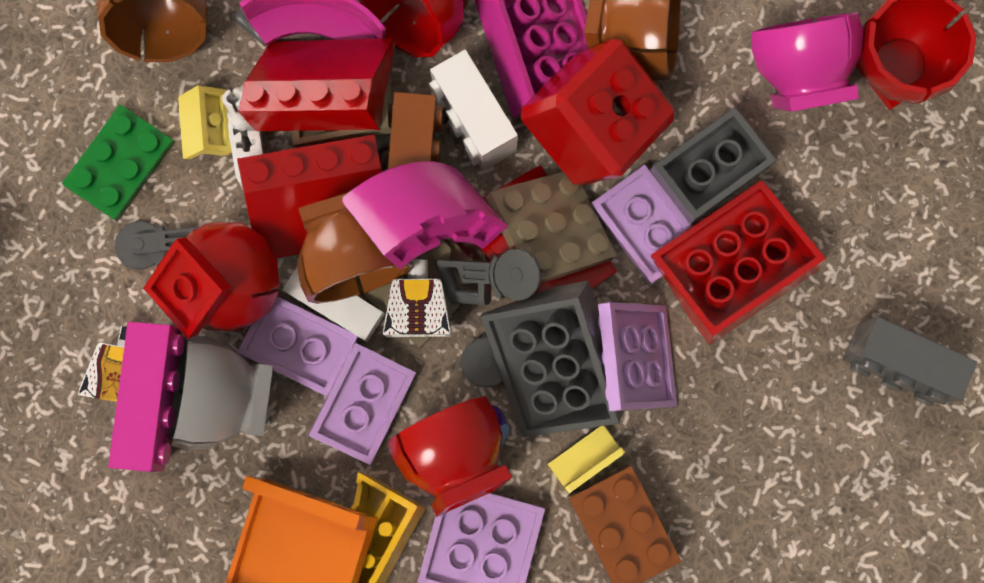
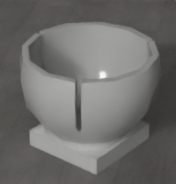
(218, 395)

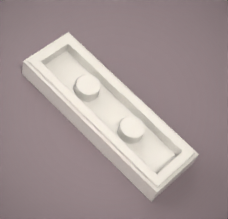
(351, 313)

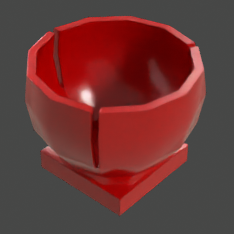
(434, 28)
(913, 53)
(212, 279)
(453, 454)

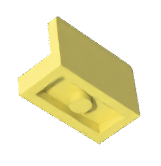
(204, 122)
(585, 458)

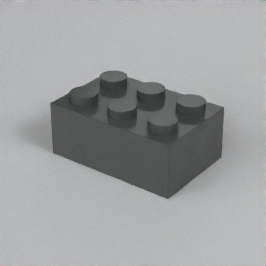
(713, 165)
(909, 362)

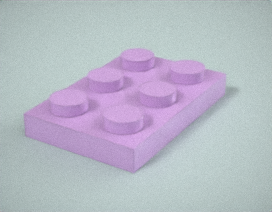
(641, 219)
(298, 345)
(361, 403)

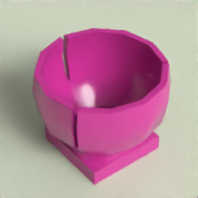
(810, 60)

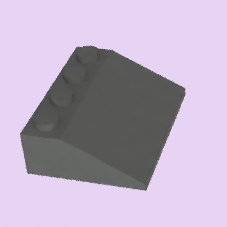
(552, 360)

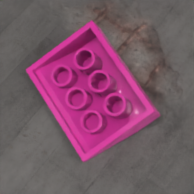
(531, 42)
(146, 397)

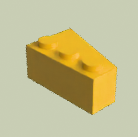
(395, 524)

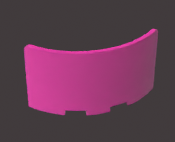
(322, 17)
(418, 206)

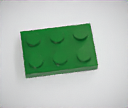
(118, 162)

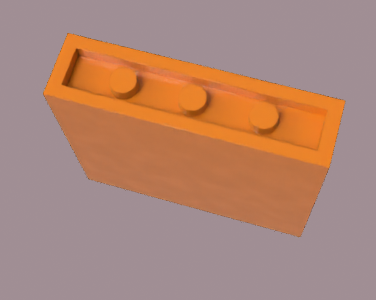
(299, 538)

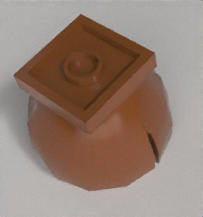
(123, 23)
(640, 25)
(337, 253)

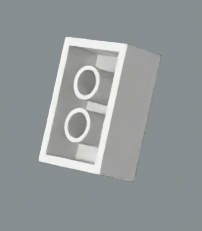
(473, 111)

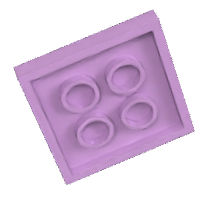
(636, 356)
(483, 542)

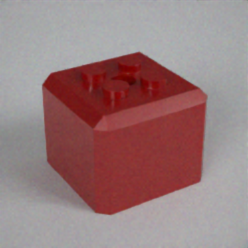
(577, 119)

